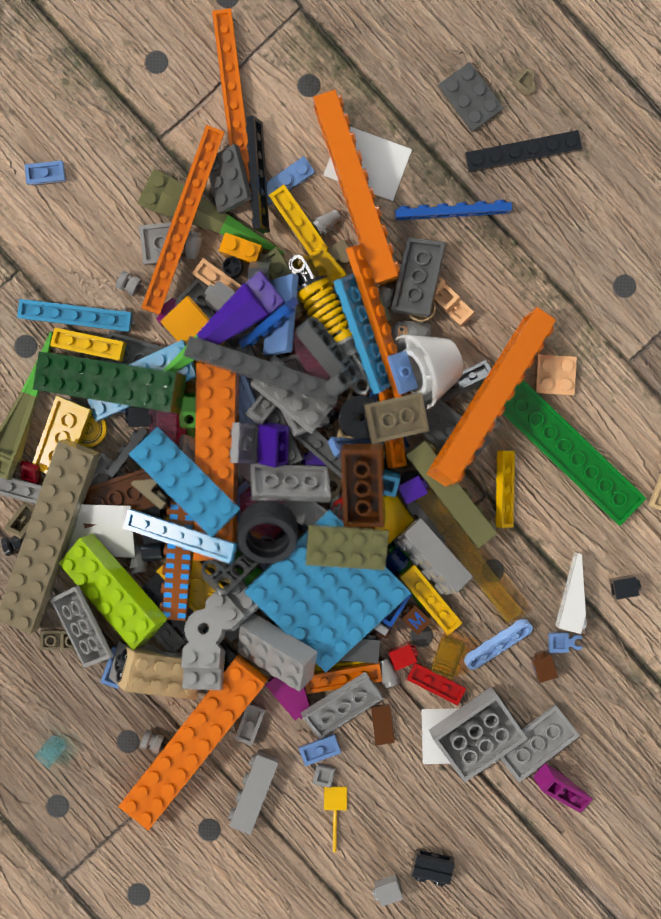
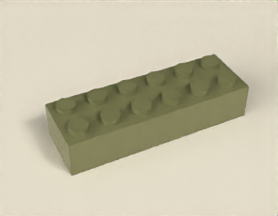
(453, 497)

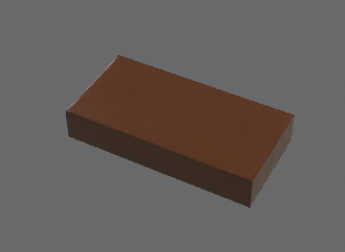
(382, 724)

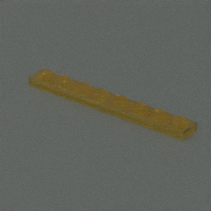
(469, 556)

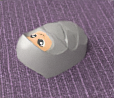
(411, 328)

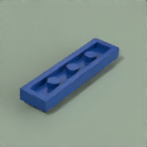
(274, 320)

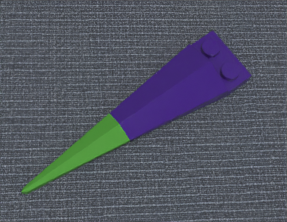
(246, 307)

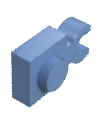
(560, 642)

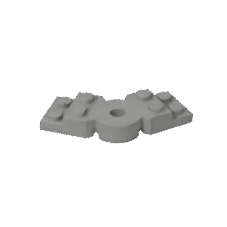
(203, 655)

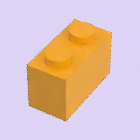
(240, 248)

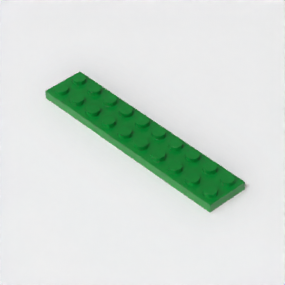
(572, 454)

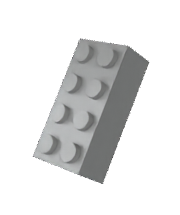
(433, 557)
(276, 652)

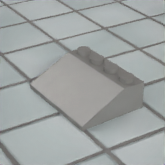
(81, 627)
(477, 734)

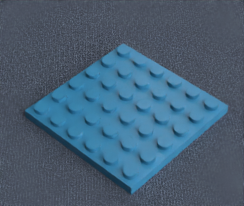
(325, 604)

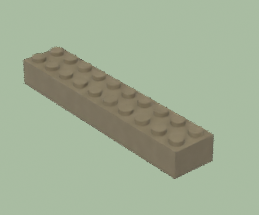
(48, 535)

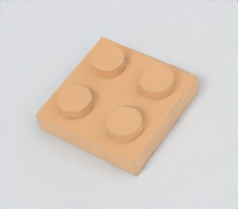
(555, 375)

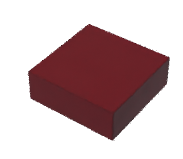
(30, 472)

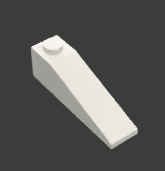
(572, 607)

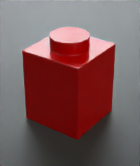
(403, 655)

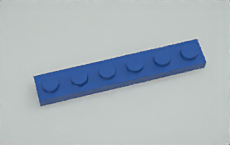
(460, 210)

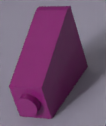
(290, 698)

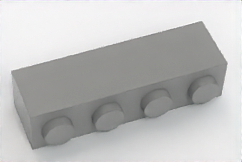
(254, 791)

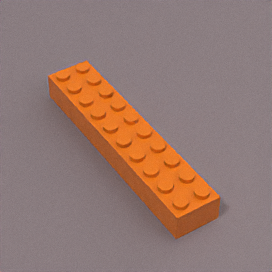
(355, 187)
(491, 397)
(215, 413)
(193, 743)

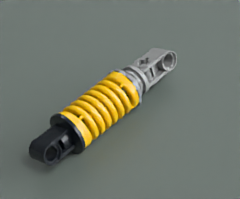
(321, 306)

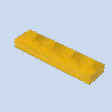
(296, 219)
(88, 344)
(505, 489)
(430, 599)

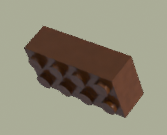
(363, 485)

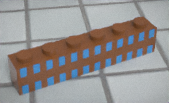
(177, 571)

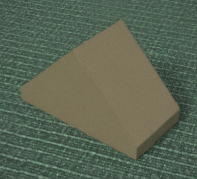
(20, 521)

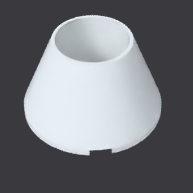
(434, 364)

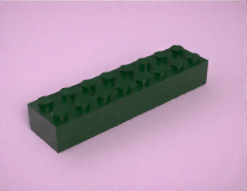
(110, 382)

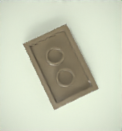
(396, 417)

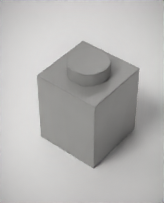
(217, 295)
(387, 890)

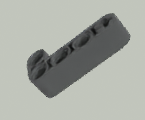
(329, 355)
(228, 574)

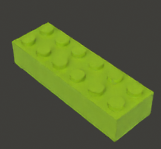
(113, 591)

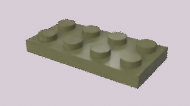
(346, 547)

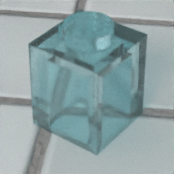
(50, 751)

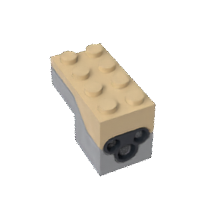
(149, 671)

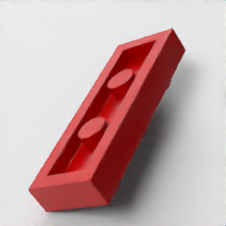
(436, 683)

